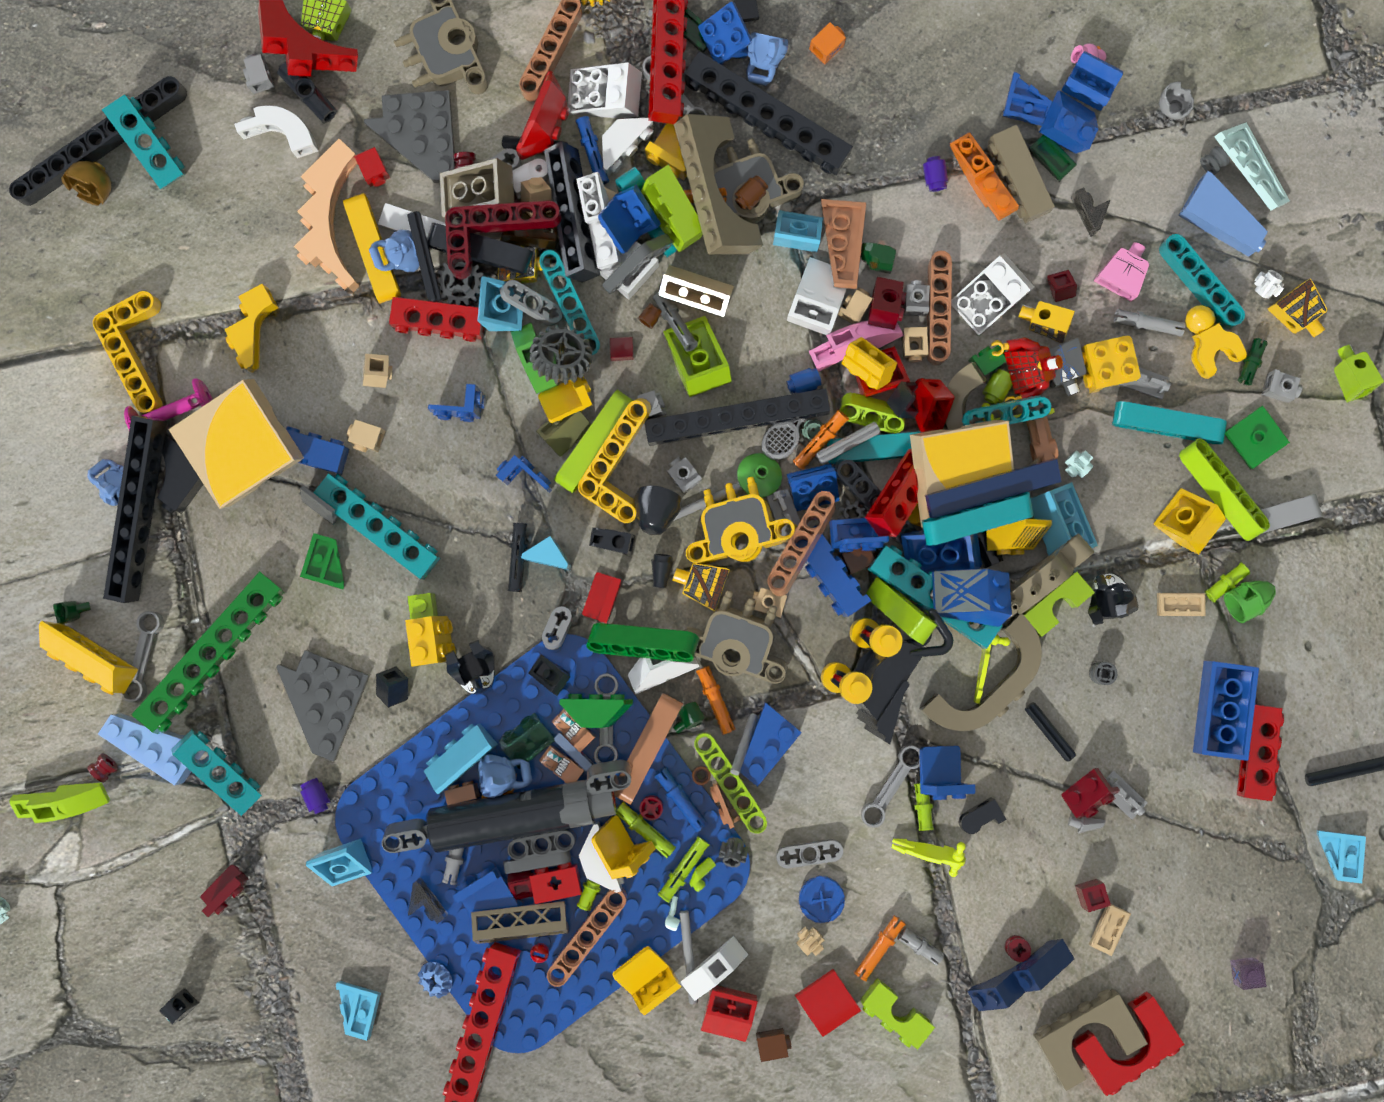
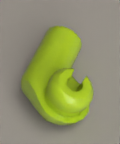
(699, 872)

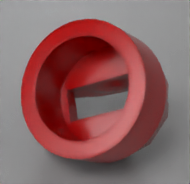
(542, 949)

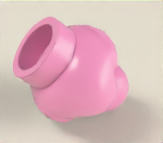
(1090, 48)

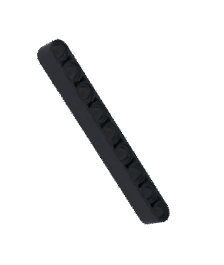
(87, 143)

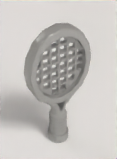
(778, 456)

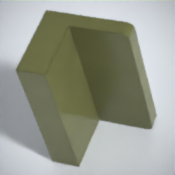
(564, 433)

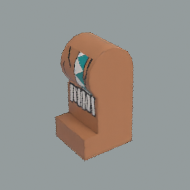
(577, 736)
(561, 764)

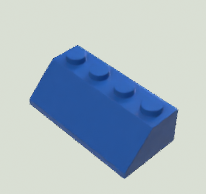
(1225, 710)

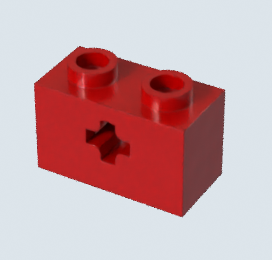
(545, 891)

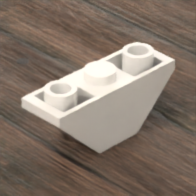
(623, 141)
(652, 672)
(593, 865)
(714, 968)

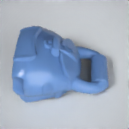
(765, 54)
(398, 251)
(109, 482)
(499, 776)

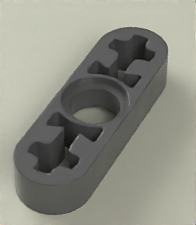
(514, 866)

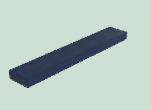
(993, 488)

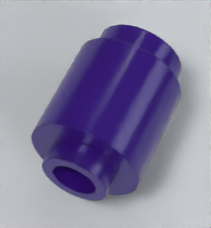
(935, 174)
(315, 796)

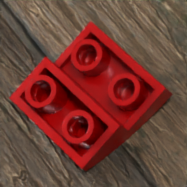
(828, 1002)

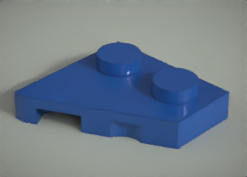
(1025, 102)

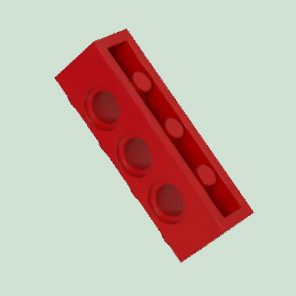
(403, 309)
(895, 500)
(1269, 764)

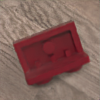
(1089, 794)
(225, 887)

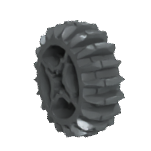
(574, 360)

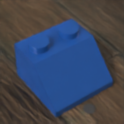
(1070, 124)

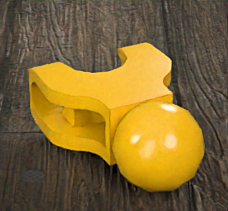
(1210, 339)

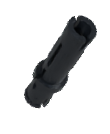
(515, 585)

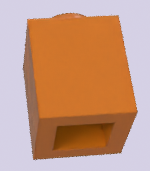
(827, 43)

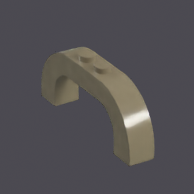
(961, 386)
(1008, 689)

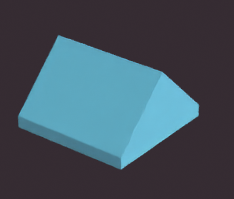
(798, 231)
(494, 311)
(547, 553)
(341, 863)

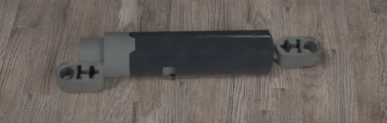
(514, 813)

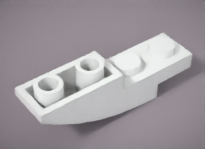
(593, 201)

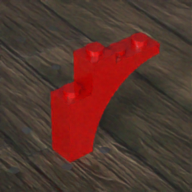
(303, 51)

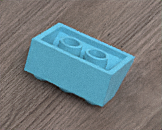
(1067, 517)
(459, 757)

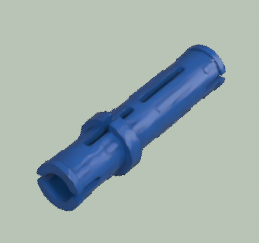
(589, 142)
(680, 799)

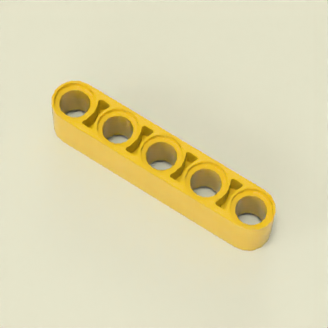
(366, 233)

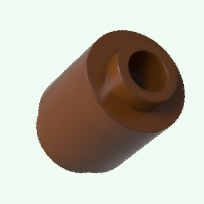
(751, 192)

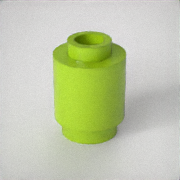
(997, 387)

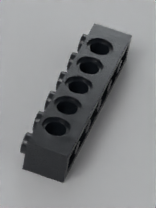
(574, 233)

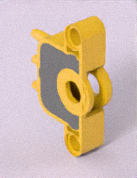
(733, 518)

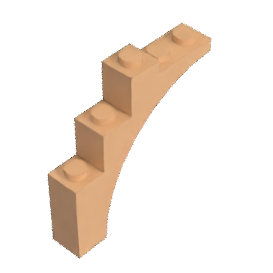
(324, 182)

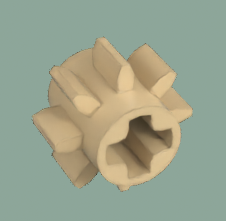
(810, 941)

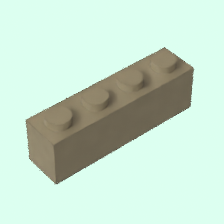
(1020, 174)

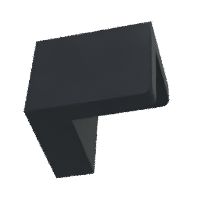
(902, 400)
(392, 686)

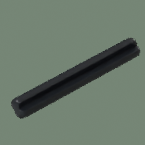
(424, 256)
(1344, 771)

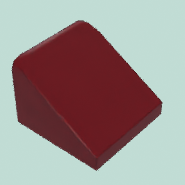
(1062, 285)
(621, 349)
(520, 884)

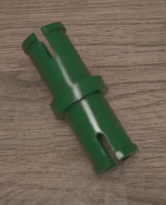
(1252, 361)

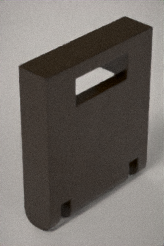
(532, 237)

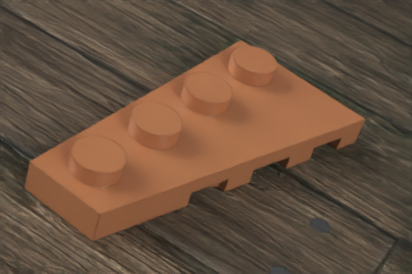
(844, 239)

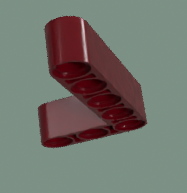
(491, 224)

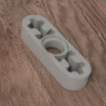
(540, 300)
(825, 846)

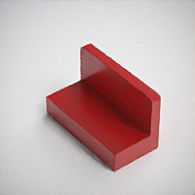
(602, 597)

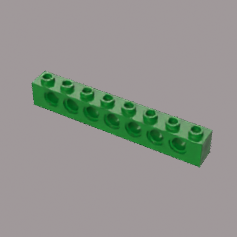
(148, 713)

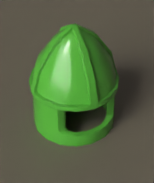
(1249, 599)

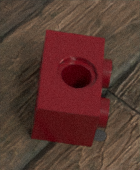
(886, 303)

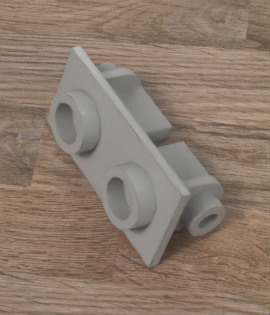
(1150, 384)
(783, 508)
(1127, 798)

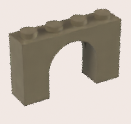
(1057, 1038)

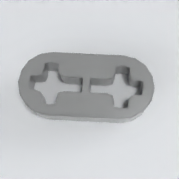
(552, 625)

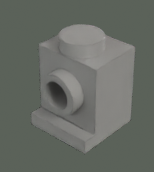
(257, 73)
(913, 306)
(1275, 388)
(656, 403)
(684, 483)

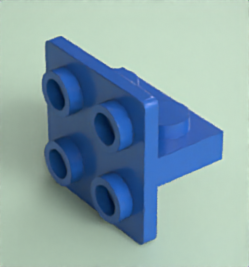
(726, 34)
(1092, 81)
(809, 482)

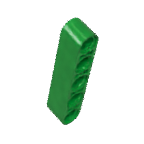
(642, 642)

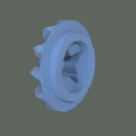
(441, 976)

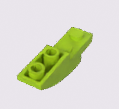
(61, 804)

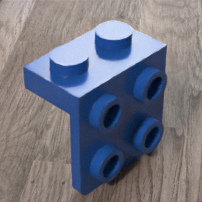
(627, 218)
(472, 409)
(510, 469)
(854, 534)
(942, 773)
(484, 894)

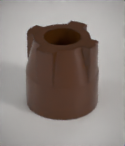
(650, 316)
(701, 781)

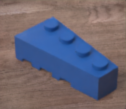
(320, 453)
(833, 579)

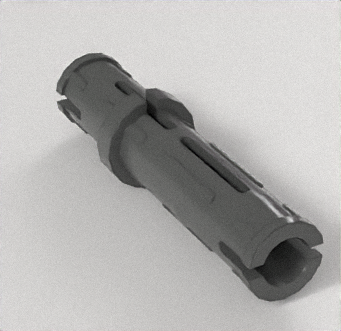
(687, 339)

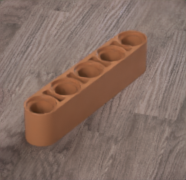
(551, 37)
(939, 297)
(802, 532)
(649, 744)
(581, 946)

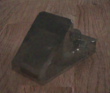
(1091, 216)
(423, 896)

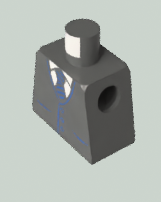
(1072, 367)

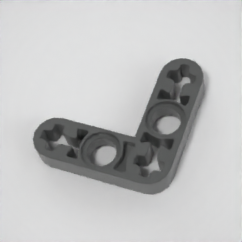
(644, 253)

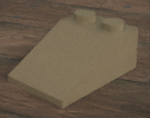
(477, 185)

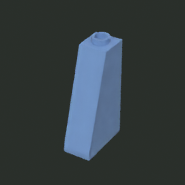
(1223, 216)

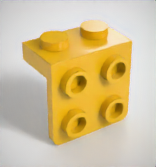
(667, 151)
(1110, 363)
(565, 399)
(429, 639)
(618, 851)
(647, 979)

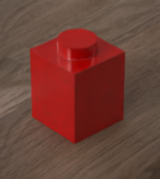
(372, 167)

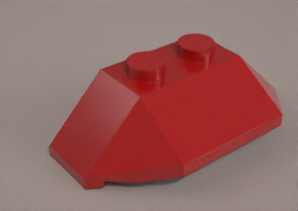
(545, 119)

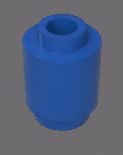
(804, 381)

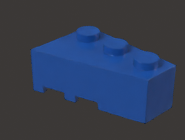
(768, 744)

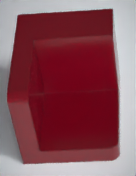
(1092, 895)

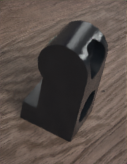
(612, 540)
(981, 814)
(178, 1007)

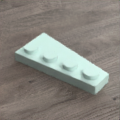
(1251, 161)

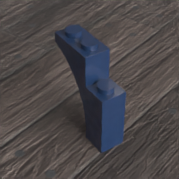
(1024, 977)

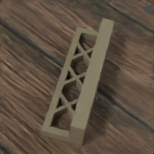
(519, 932)

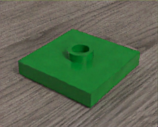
(1256, 437)

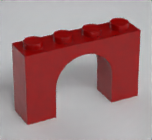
(1113, 1073)

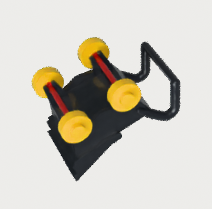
(882, 671)

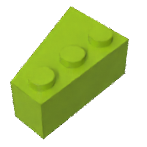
(672, 208)

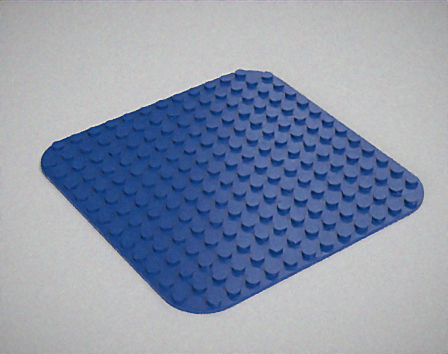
(401, 792)

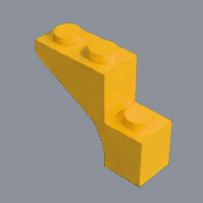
(245, 334)

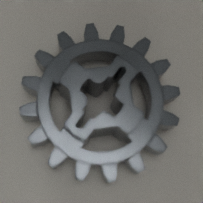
(454, 289)

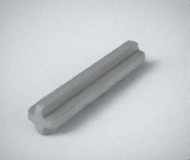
(848, 442)

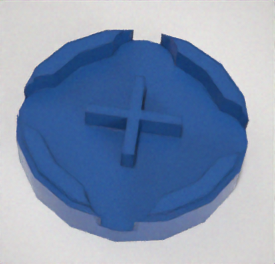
(821, 899)

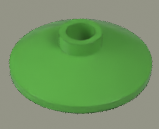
(766, 484)

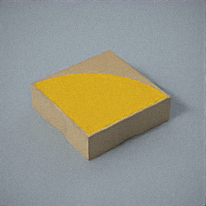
(236, 443)
(959, 457)

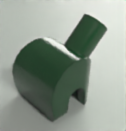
(69, 611)
(691, 717)

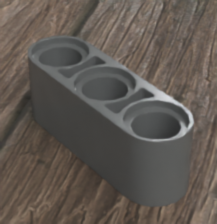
(533, 850)

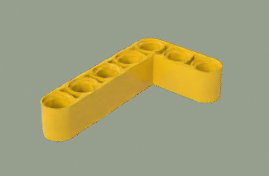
(126, 352)
(612, 459)

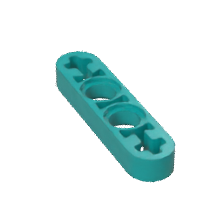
(1006, 410)

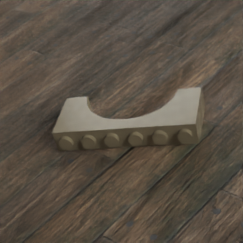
(720, 226)

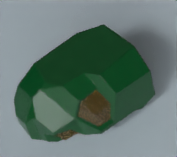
(878, 256)

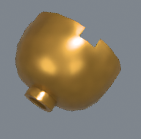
(89, 181)

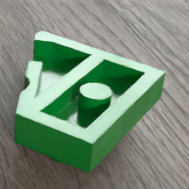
(323, 562)

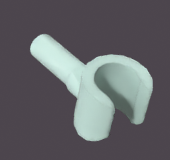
(672, 922)

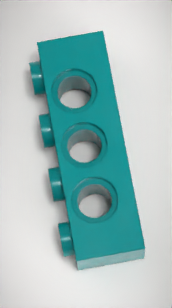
(117, 114)
(240, 799)

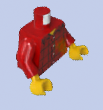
(1029, 366)

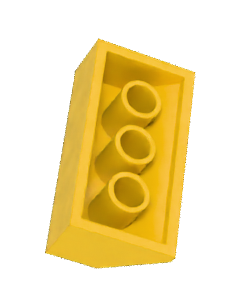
(86, 657)

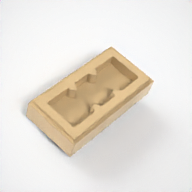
(1181, 604)
(1109, 929)

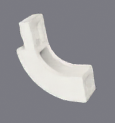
(279, 120)

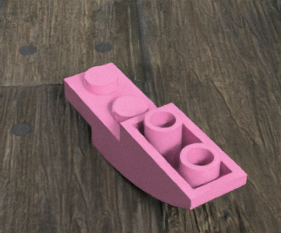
(836, 347)

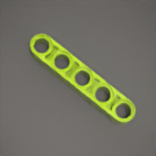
(591, 442)
(1224, 489)
(901, 610)
(732, 793)

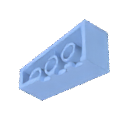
(147, 747)

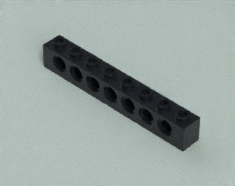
(705, 67)
(737, 417)
(135, 509)

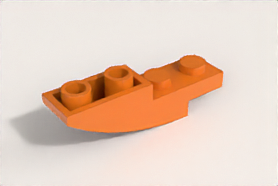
(982, 177)

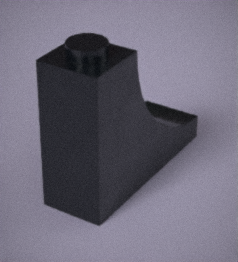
(180, 480)

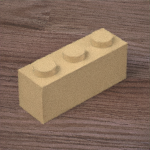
(696, 290)

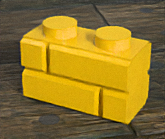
(869, 363)

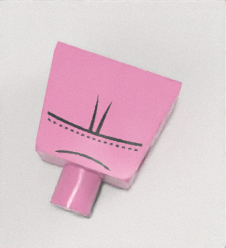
(1125, 272)

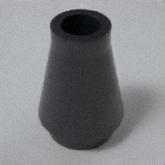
(661, 569)

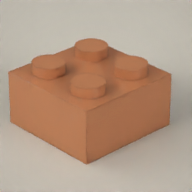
(460, 794)

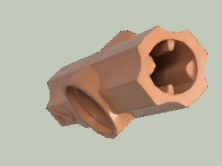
(1042, 443)

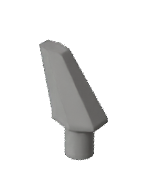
(1086, 824)

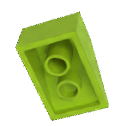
(703, 366)

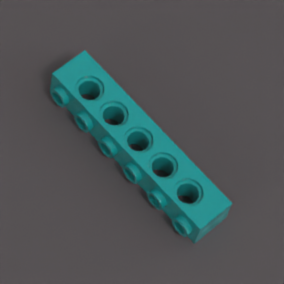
(420, 566)
(881, 567)

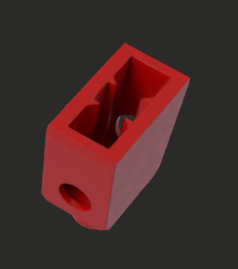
(933, 403)

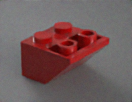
(729, 1013)

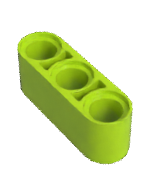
(864, 405)

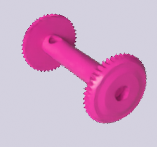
(178, 407)

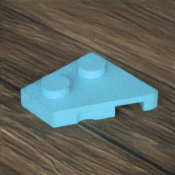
(1344, 854)
(358, 1009)

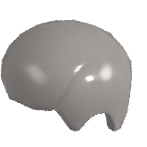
(1176, 101)

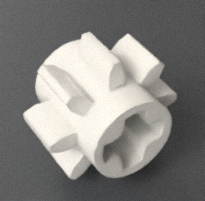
(1269, 284)

